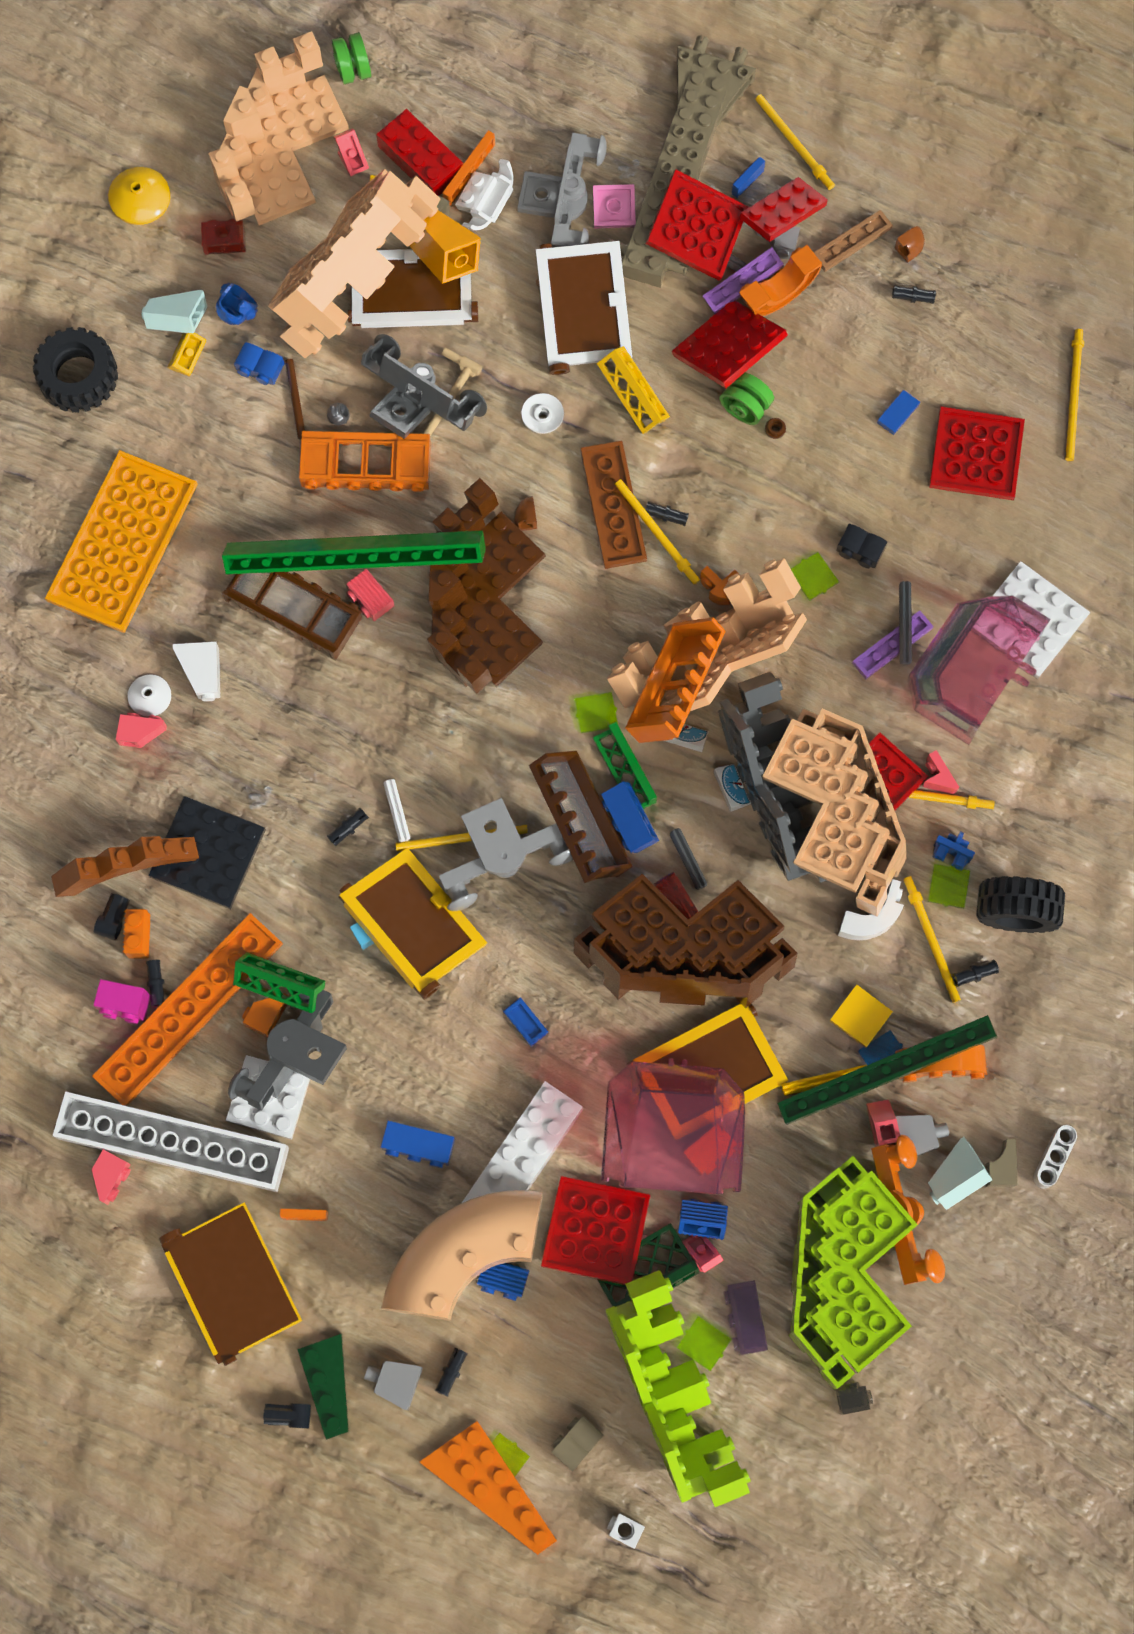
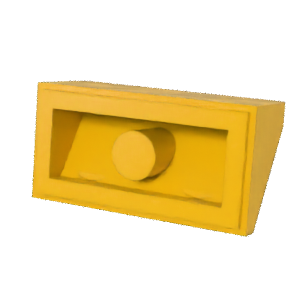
(187, 353)

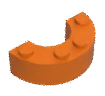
(784, 285)
(968, 1063)

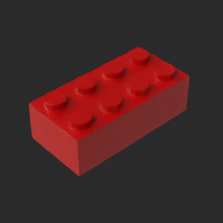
(418, 152)

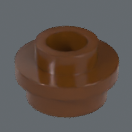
(775, 422)

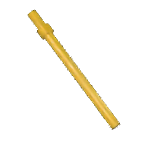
(818, 170)
(682, 564)
(970, 801)
(444, 840)
(916, 899)

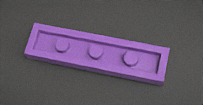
(756, 270)
(888, 647)

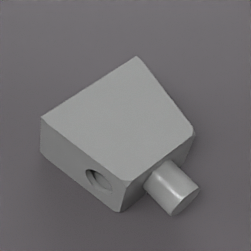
(922, 1131)
(395, 1382)

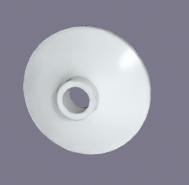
(546, 405)
(152, 704)

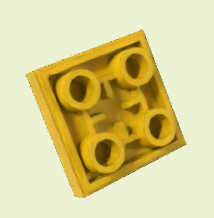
(861, 1016)

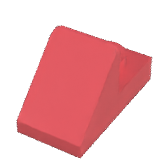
(351, 152)
(943, 779)
(702, 1252)

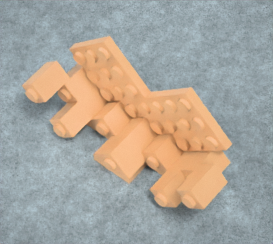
(264, 128)
(350, 258)
(755, 630)
(857, 825)

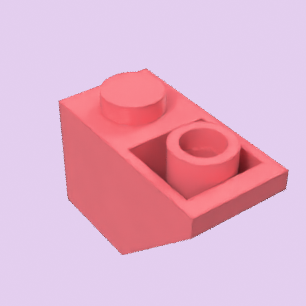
(137, 730)
(883, 1123)
(108, 1174)

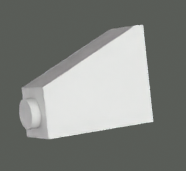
(201, 667)

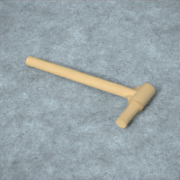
(468, 368)

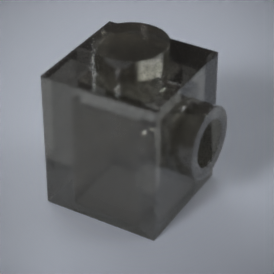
(854, 1399)

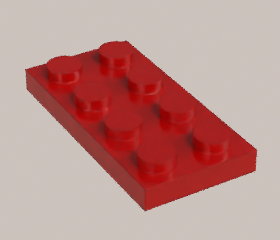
(783, 209)

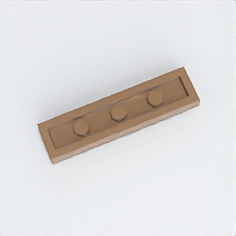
(853, 240)

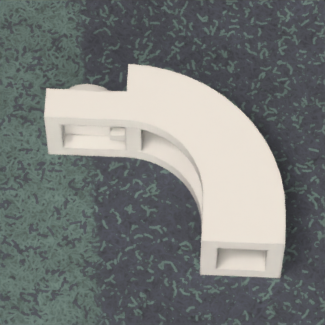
(870, 926)

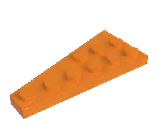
(481, 1476)

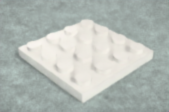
(1044, 597)

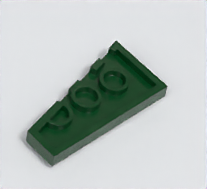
(326, 1379)

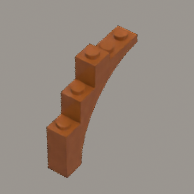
(117, 861)

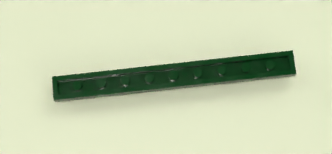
(887, 1070)

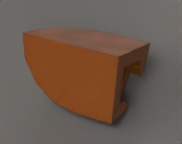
(910, 243)
(525, 515)

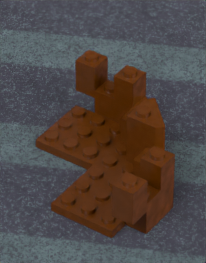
(468, 617)
(659, 950)

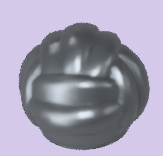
(338, 414)

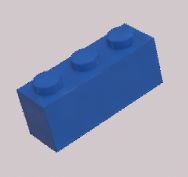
(629, 817)
(417, 1144)

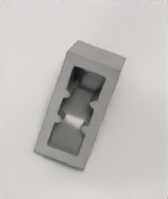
(785, 243)

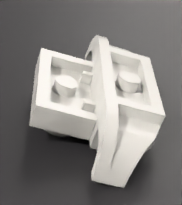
(486, 196)

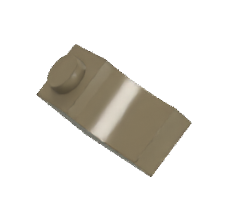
(1004, 1169)

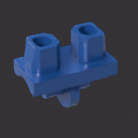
(955, 846)

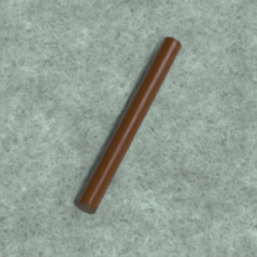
(295, 397)

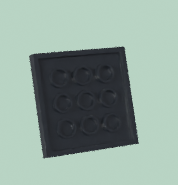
(224, 851)

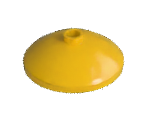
(139, 205)

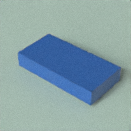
(748, 177)
(898, 412)
(525, 1022)

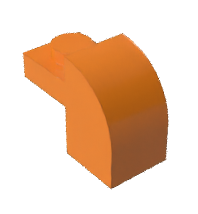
(713, 582)

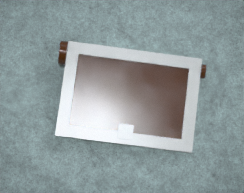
(413, 297)
(582, 303)

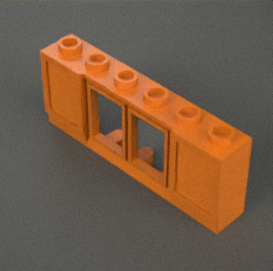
(408, 461)
(686, 644)

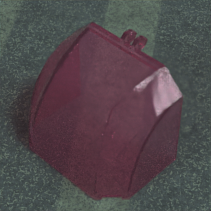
(674, 1128)

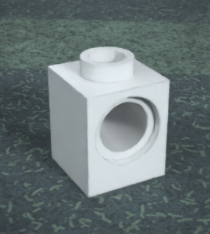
(636, 1530)

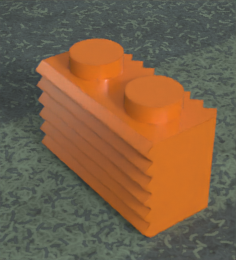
(136, 933)

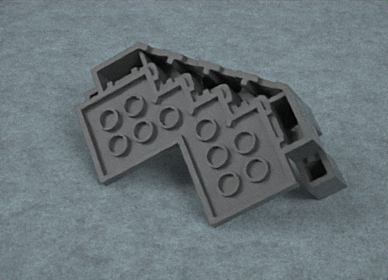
(747, 737)

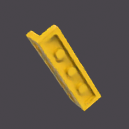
(639, 387)

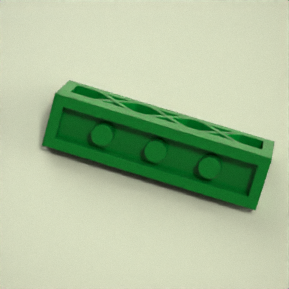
(629, 759)
(278, 976)

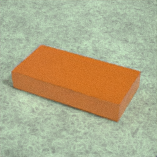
(304, 1214)

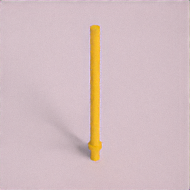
(1077, 345)

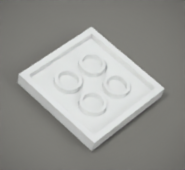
(279, 1113)

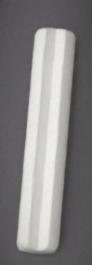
(396, 810)

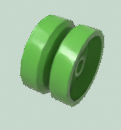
(351, 58)
(747, 399)

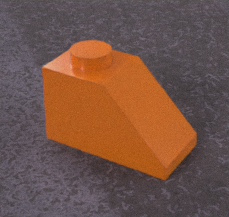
(263, 1015)

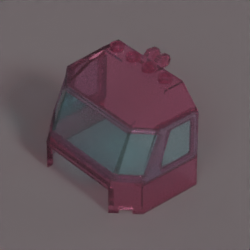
(974, 661)

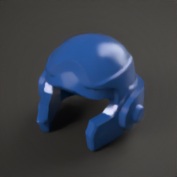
(235, 305)

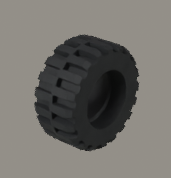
(65, 347)
(1020, 904)

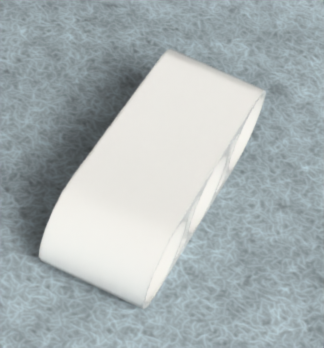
(1063, 1149)

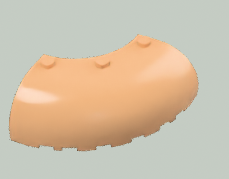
(461, 1247)

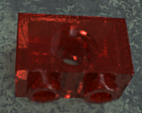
(232, 243)

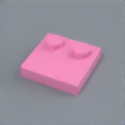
(614, 206)

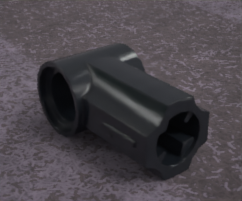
(110, 922)
(290, 1415)

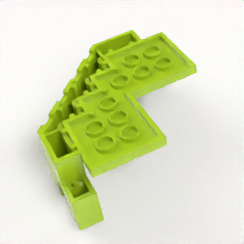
(835, 1302)
(672, 1394)

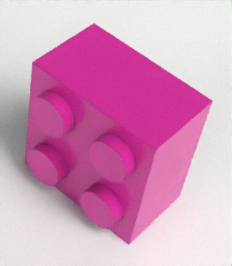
(122, 1001)

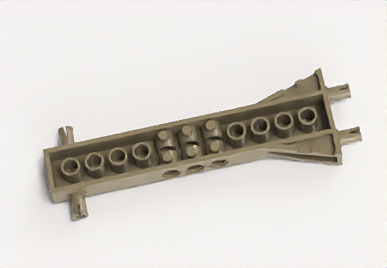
(704, 98)

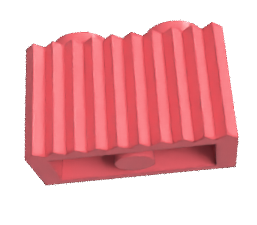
(369, 595)

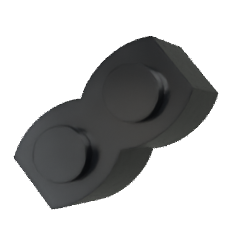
(861, 546)

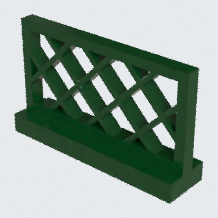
(676, 1276)

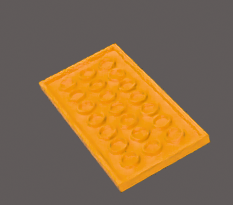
(121, 541)

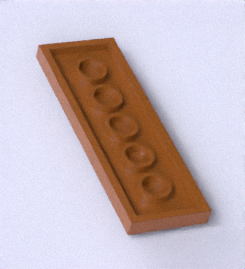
(614, 517)

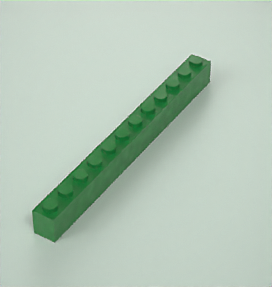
(354, 552)

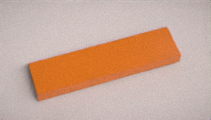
(468, 168)

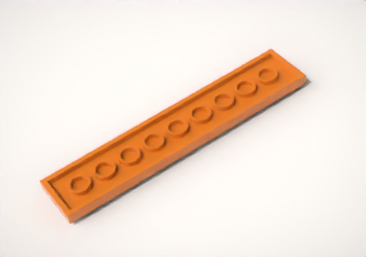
(183, 1013)

